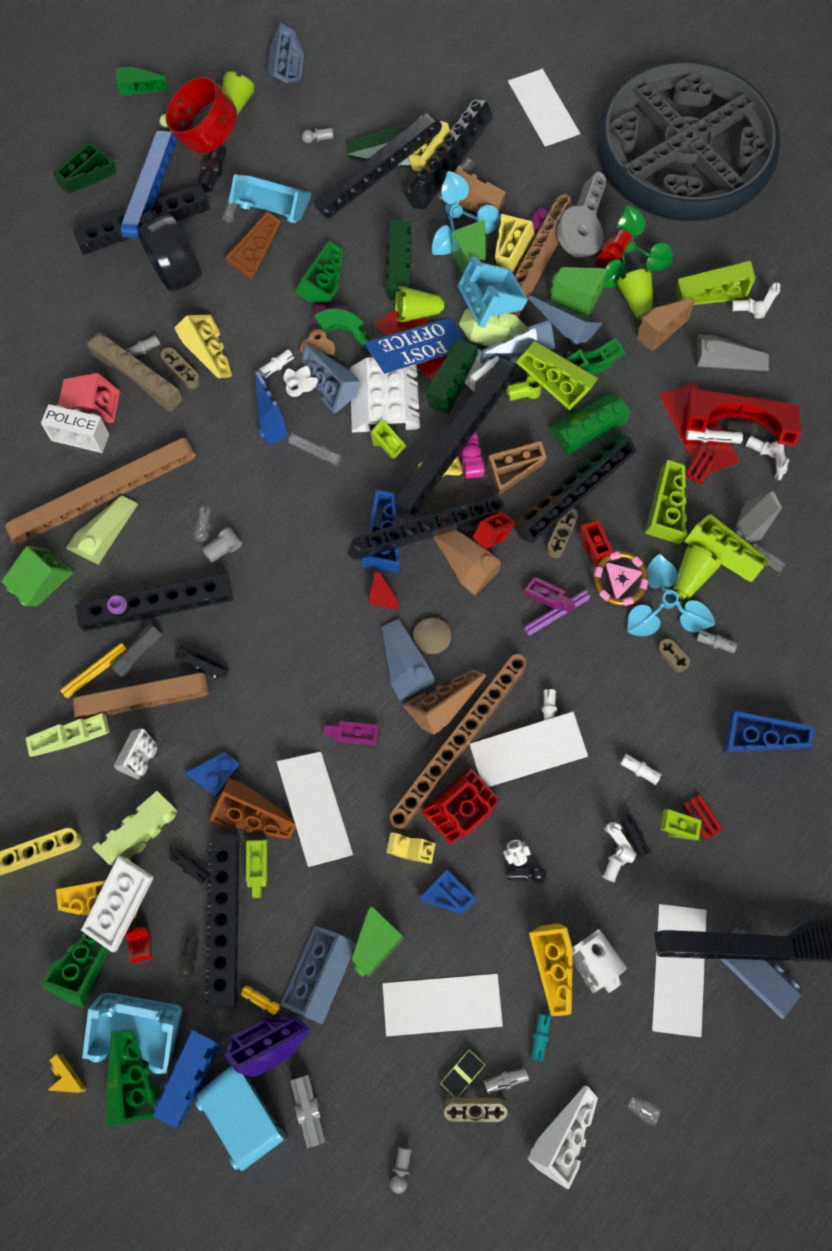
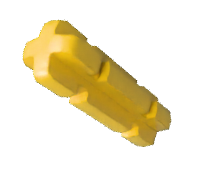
(260, 1000)

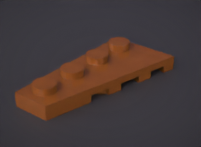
(251, 250)

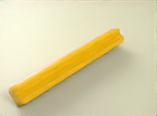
(91, 672)

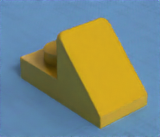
(70, 1081)

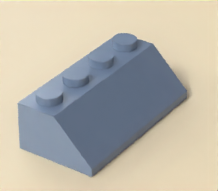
(318, 974)
(767, 981)

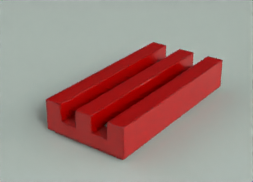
(708, 454)
(699, 799)

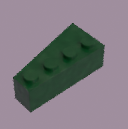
(451, 376)

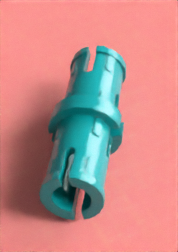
(540, 1037)

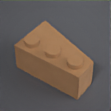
(480, 193)
(514, 465)

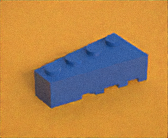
(382, 517)
(761, 733)
(186, 1079)

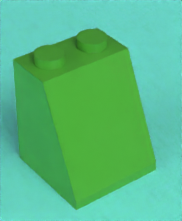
(468, 242)
(578, 288)
(35, 575)
(375, 943)

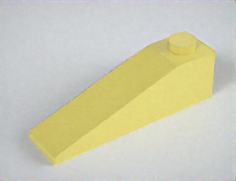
(201, 337)

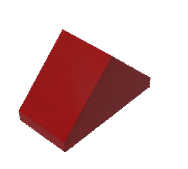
(381, 594)

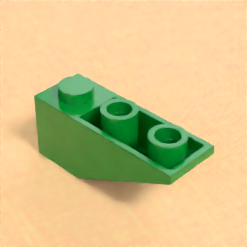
(136, 81)

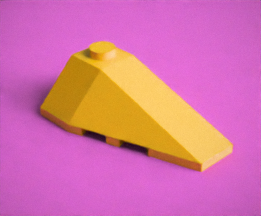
(79, 898)
(554, 961)

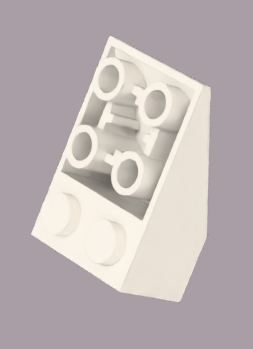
(136, 754)

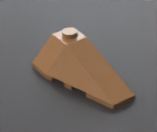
(439, 707)

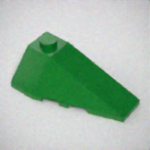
(76, 971)

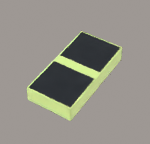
(462, 1074)

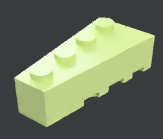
(137, 829)

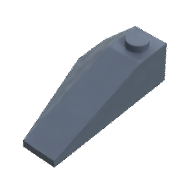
(516, 346)
(334, 381)

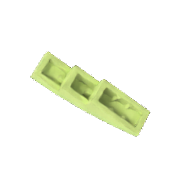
(67, 735)

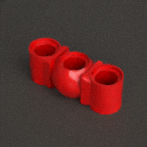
(613, 248)

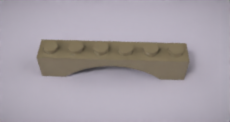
(114, 356)

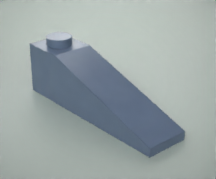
(571, 325)
(405, 663)

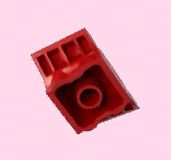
(461, 806)

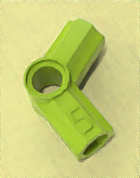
(528, 388)

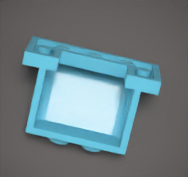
(490, 291)

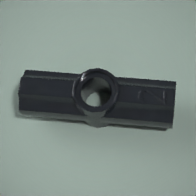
(212, 168)

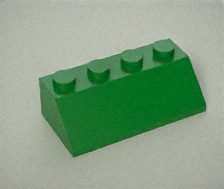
(590, 422)

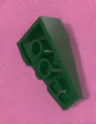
(367, 145)

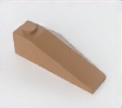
(468, 560)

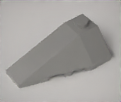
(723, 353)
(757, 517)

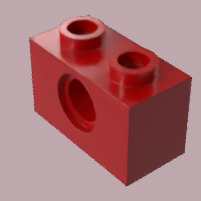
(493, 530)
(595, 541)

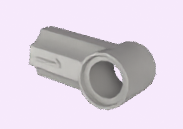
(226, 542)

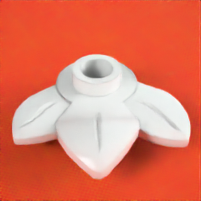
(300, 379)

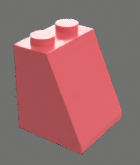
(90, 395)

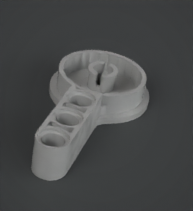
(583, 218)

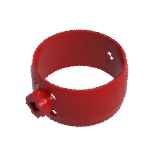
(210, 131)

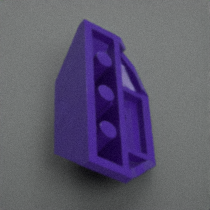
(265, 1044)

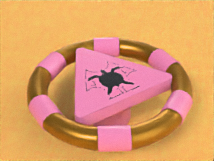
(621, 578)

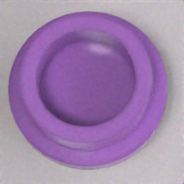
(117, 604)

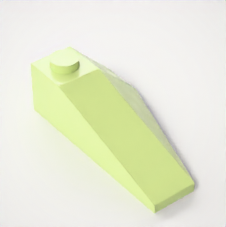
(98, 534)

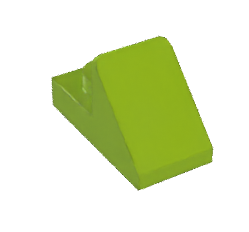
(385, 437)
(680, 825)

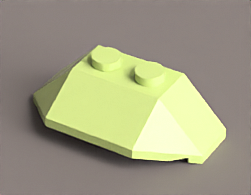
(497, 329)

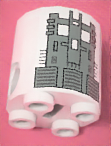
(598, 962)

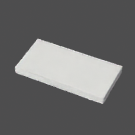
(117, 903)

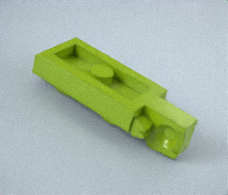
(256, 866)

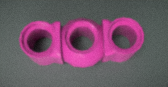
(471, 459)

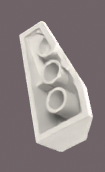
(560, 1143)

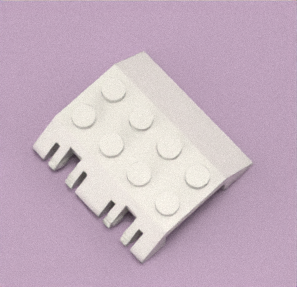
(384, 396)

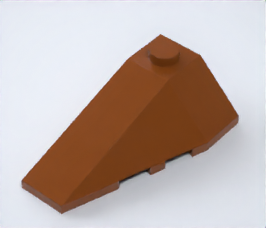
(248, 810)

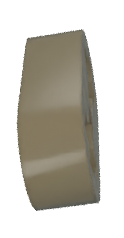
(678, 655)

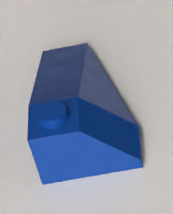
(269, 415)

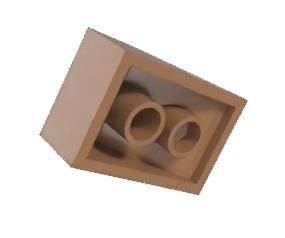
(663, 322)

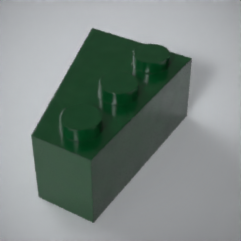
(84, 168)

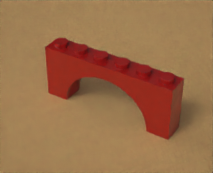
(778, 417)

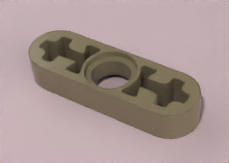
(181, 375)
(555, 537)
(459, 1116)

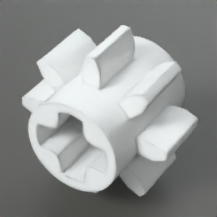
(517, 852)

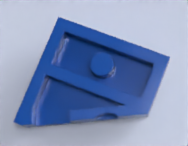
(214, 773)
(448, 894)

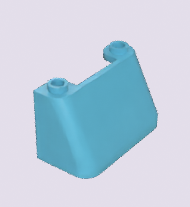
(152, 1022)
(239, 1118)

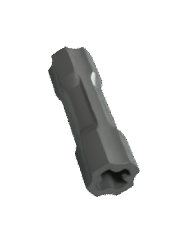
(146, 640)

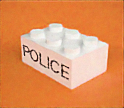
(75, 428)

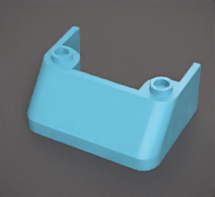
(269, 196)

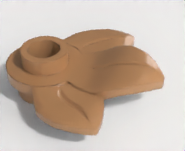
(323, 344)

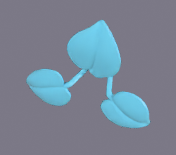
(453, 190)
(642, 619)

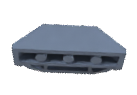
(285, 55)

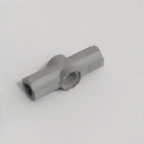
(308, 1111)

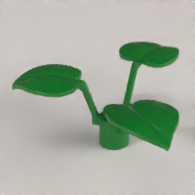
(658, 258)

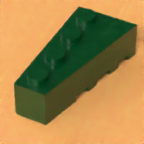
(398, 256)

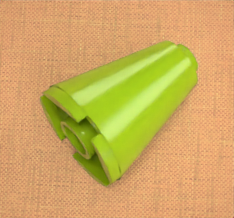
(238, 88)
(638, 291)
(416, 304)
(694, 570)

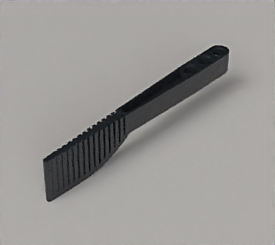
(806, 943)

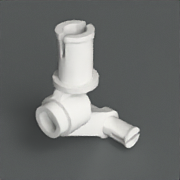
(757, 308)
(773, 450)
(623, 853)

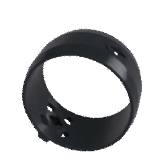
(168, 251)

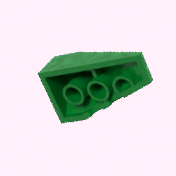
(322, 278)
(128, 1086)

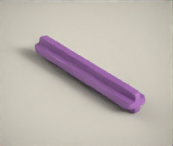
(554, 614)

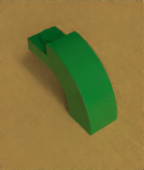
(342, 319)
(599, 359)

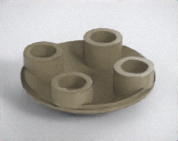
(432, 636)

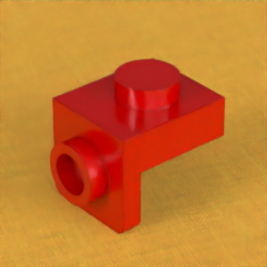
(139, 944)

